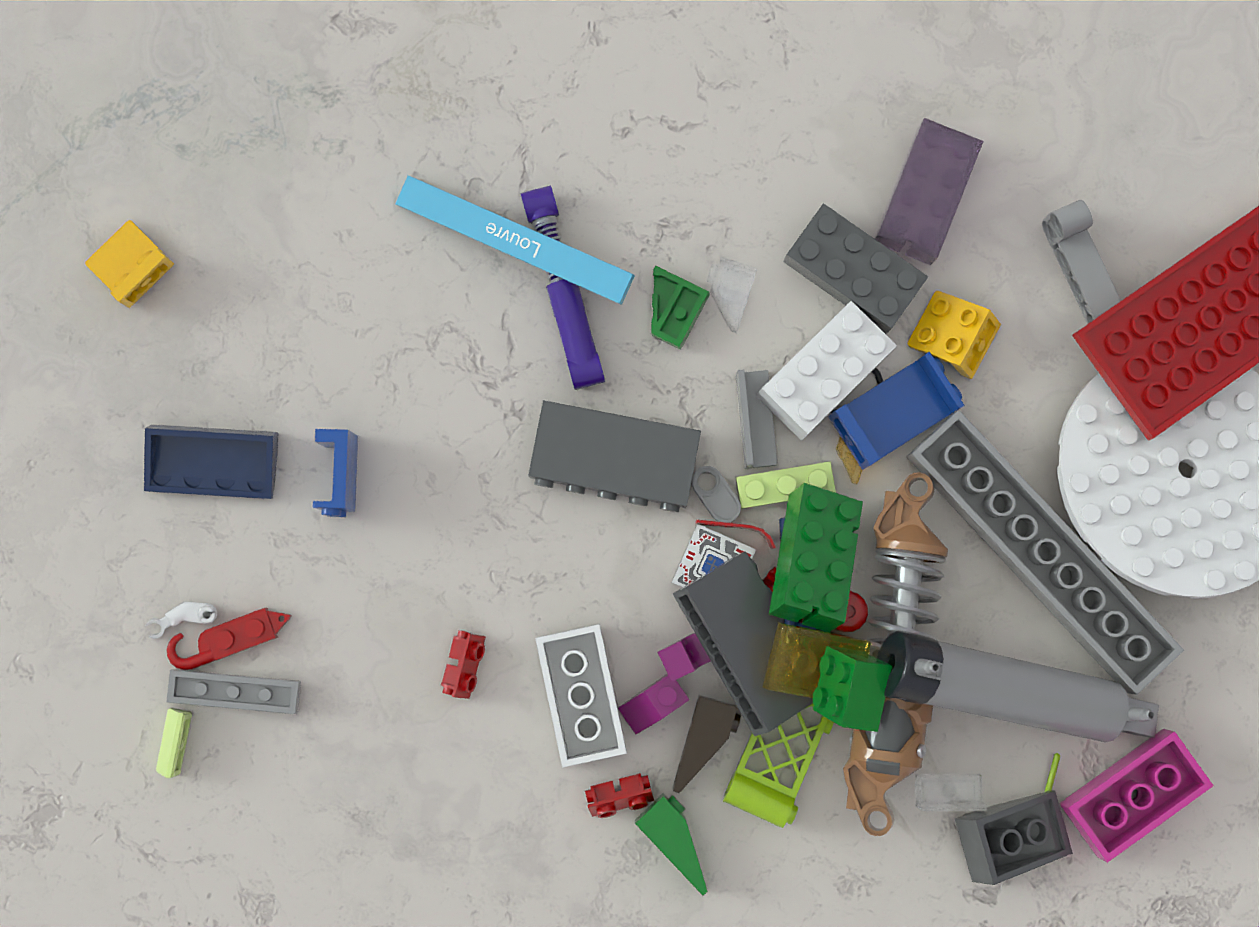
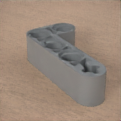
(1080, 259)

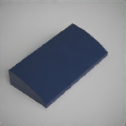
(210, 461)

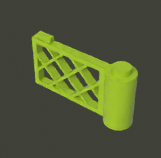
(767, 797)

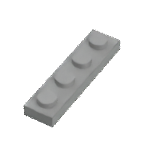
(233, 691)

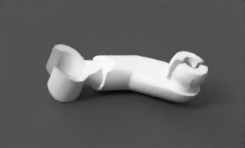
(186, 611)

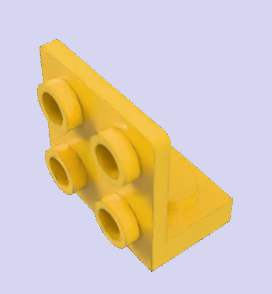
(129, 264)
(955, 332)

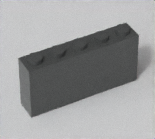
(614, 455)
(734, 626)

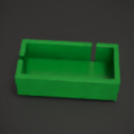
(816, 558)

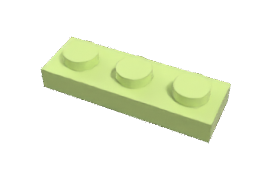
(777, 485)

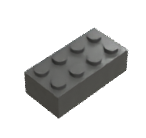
(855, 268)

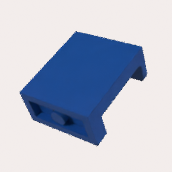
(344, 471)

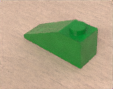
(670, 834)

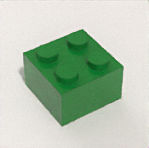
(851, 688)

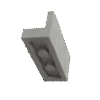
(755, 421)

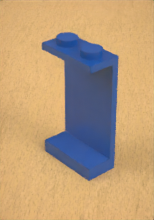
(896, 410)

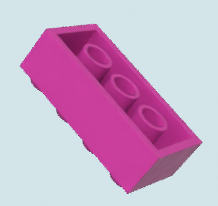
(1164, 781)

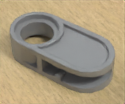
(720, 500)

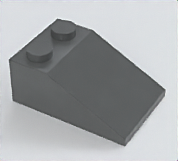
(1013, 837)

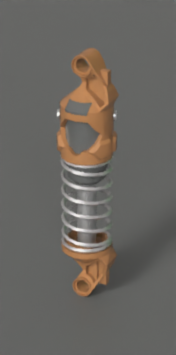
(898, 747)

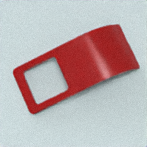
(740, 526)

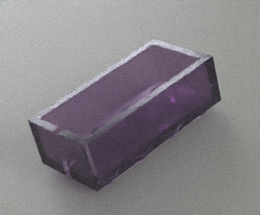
(928, 191)

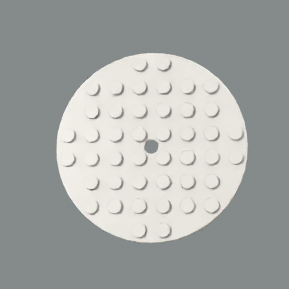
(1148, 519)

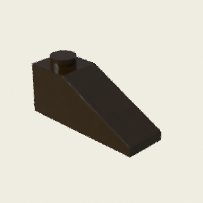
(706, 735)

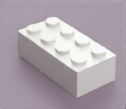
(826, 370)
(581, 695)

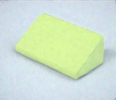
(173, 742)

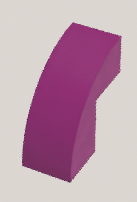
(683, 657)

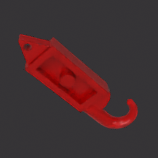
(229, 638)

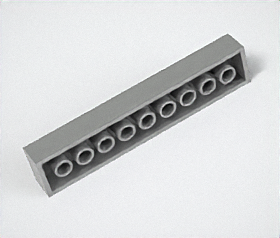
(1045, 553)

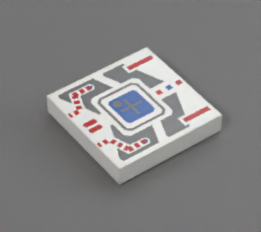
(705, 552)

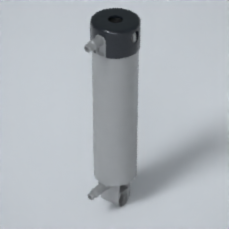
(1011, 689)

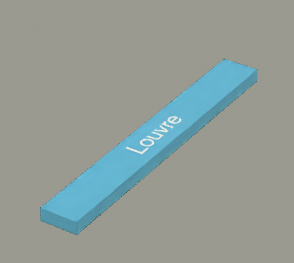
(515, 240)

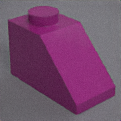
(653, 704)

